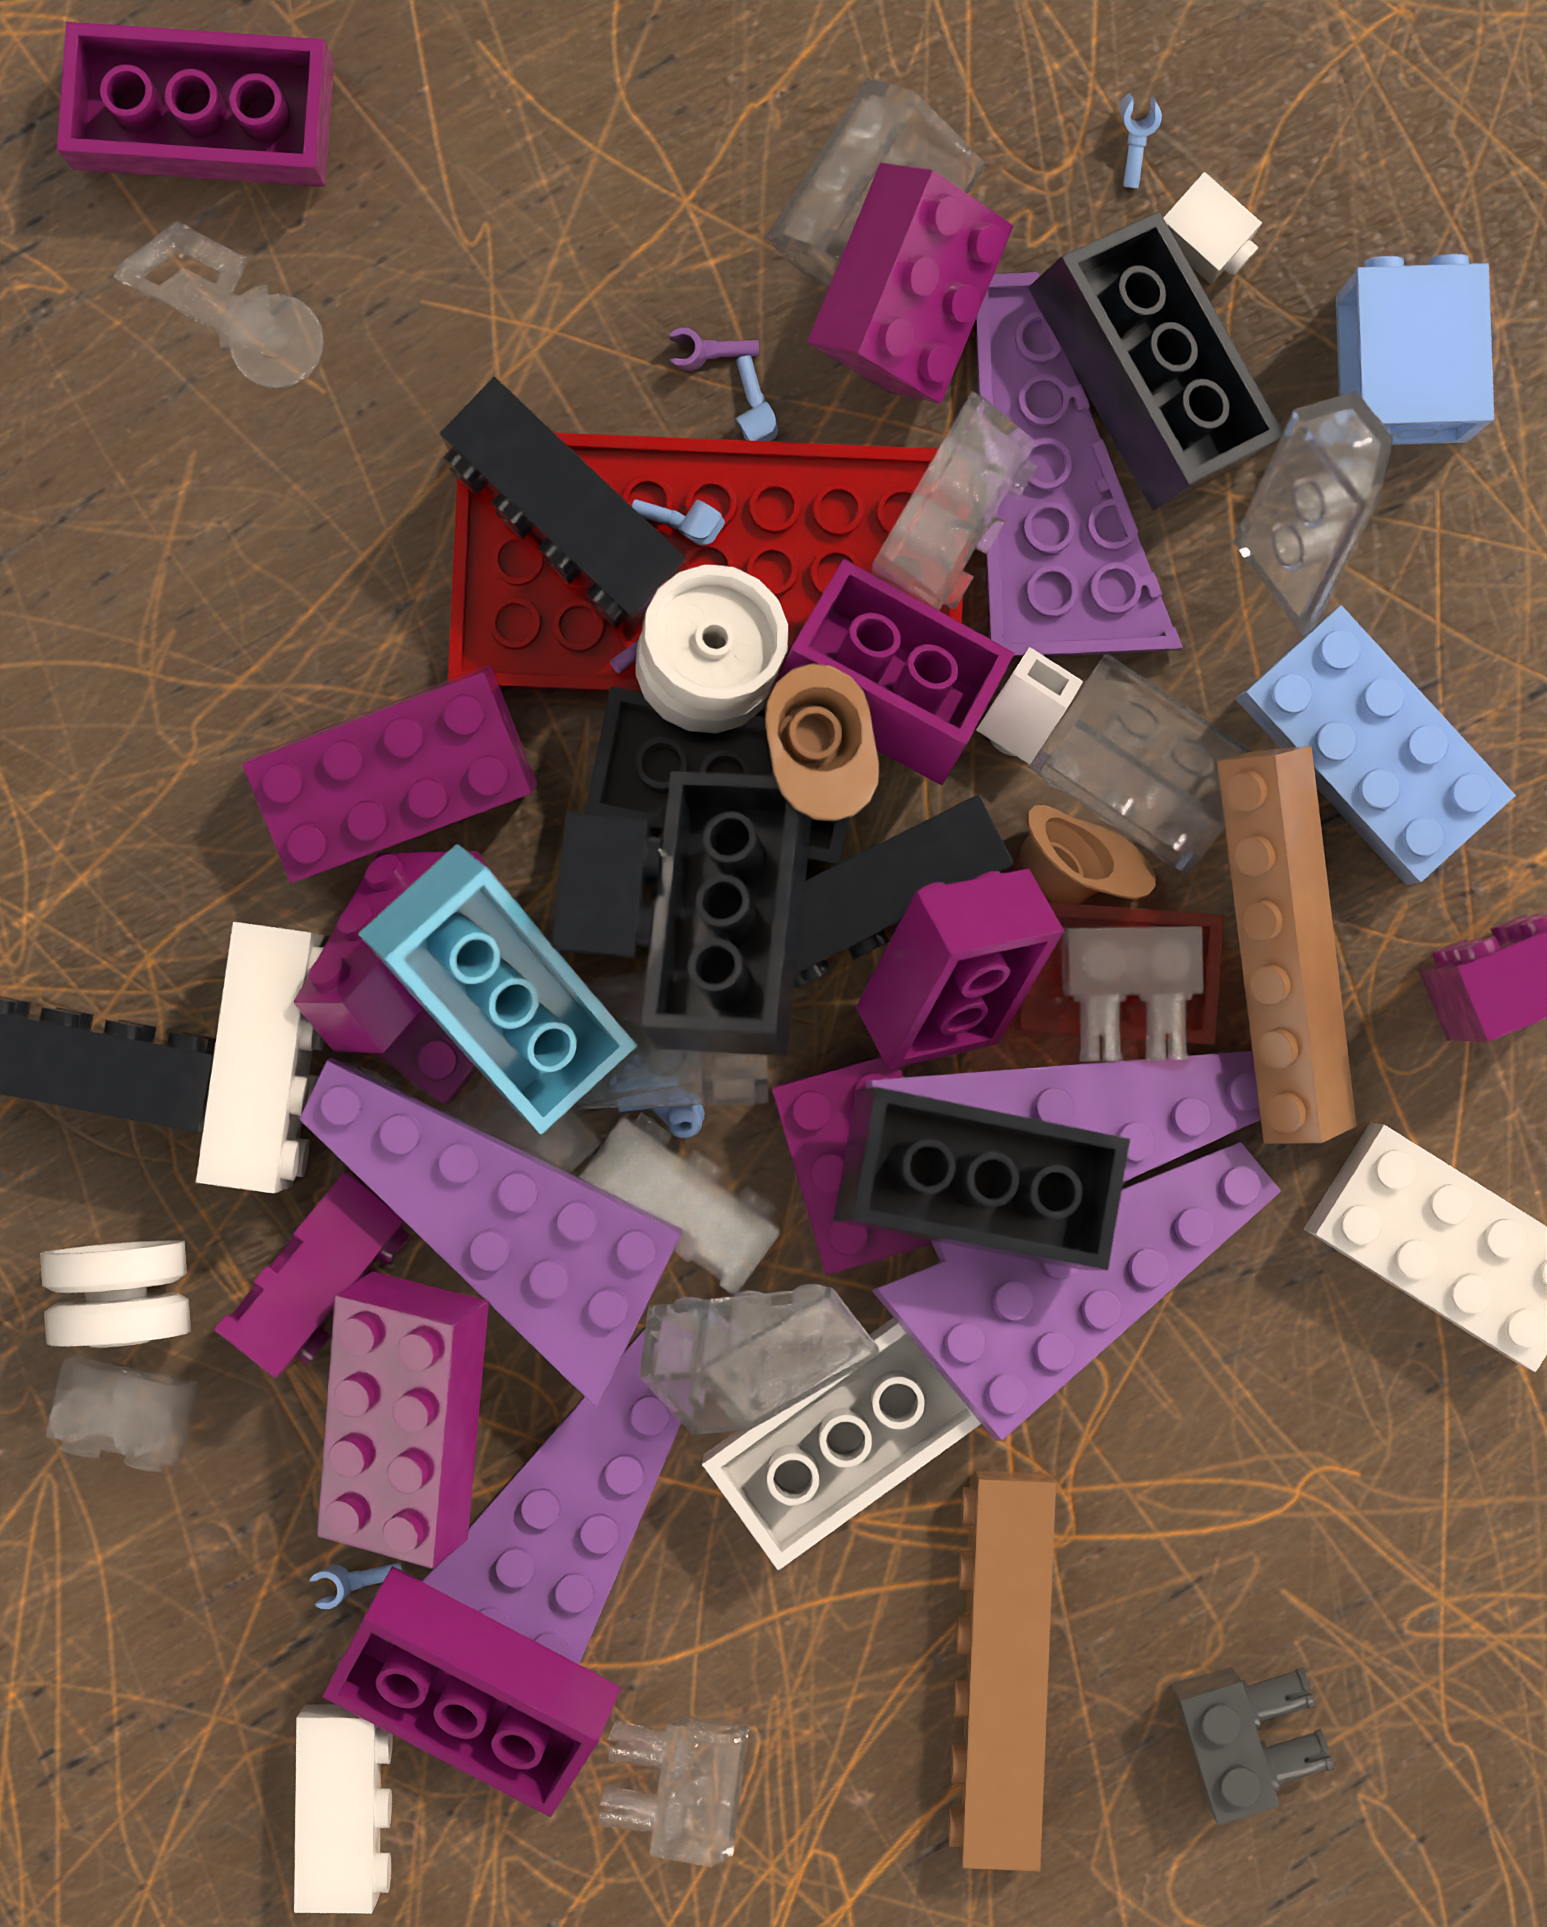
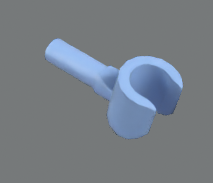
(1137, 137)
(760, 421)
(699, 525)
(349, 1581)

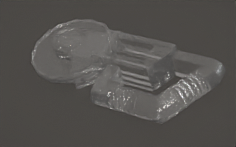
(269, 336)

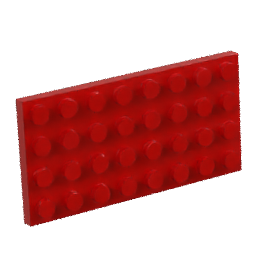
(787, 522)

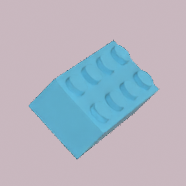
(498, 988)

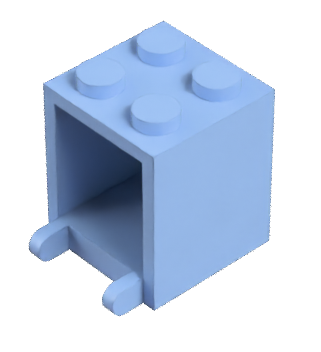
(1419, 346)

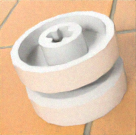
(711, 648)
(115, 1290)

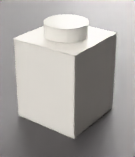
(1213, 229)
(1029, 706)

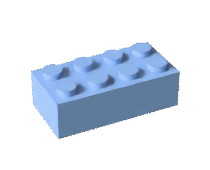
(1376, 747)

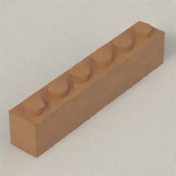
(1287, 945)
(1005, 1670)

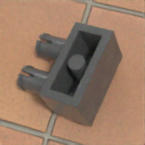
(1221, 1729)

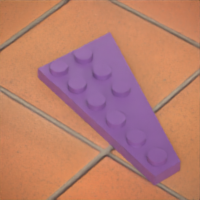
(1069, 555)
(1156, 1103)
(528, 1237)
(1022, 1328)
(567, 1517)

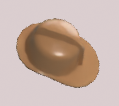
(822, 742)
(1081, 859)

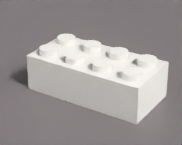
(261, 1063)
(1441, 1242)
(839, 1447)

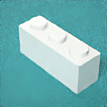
(340, 1811)

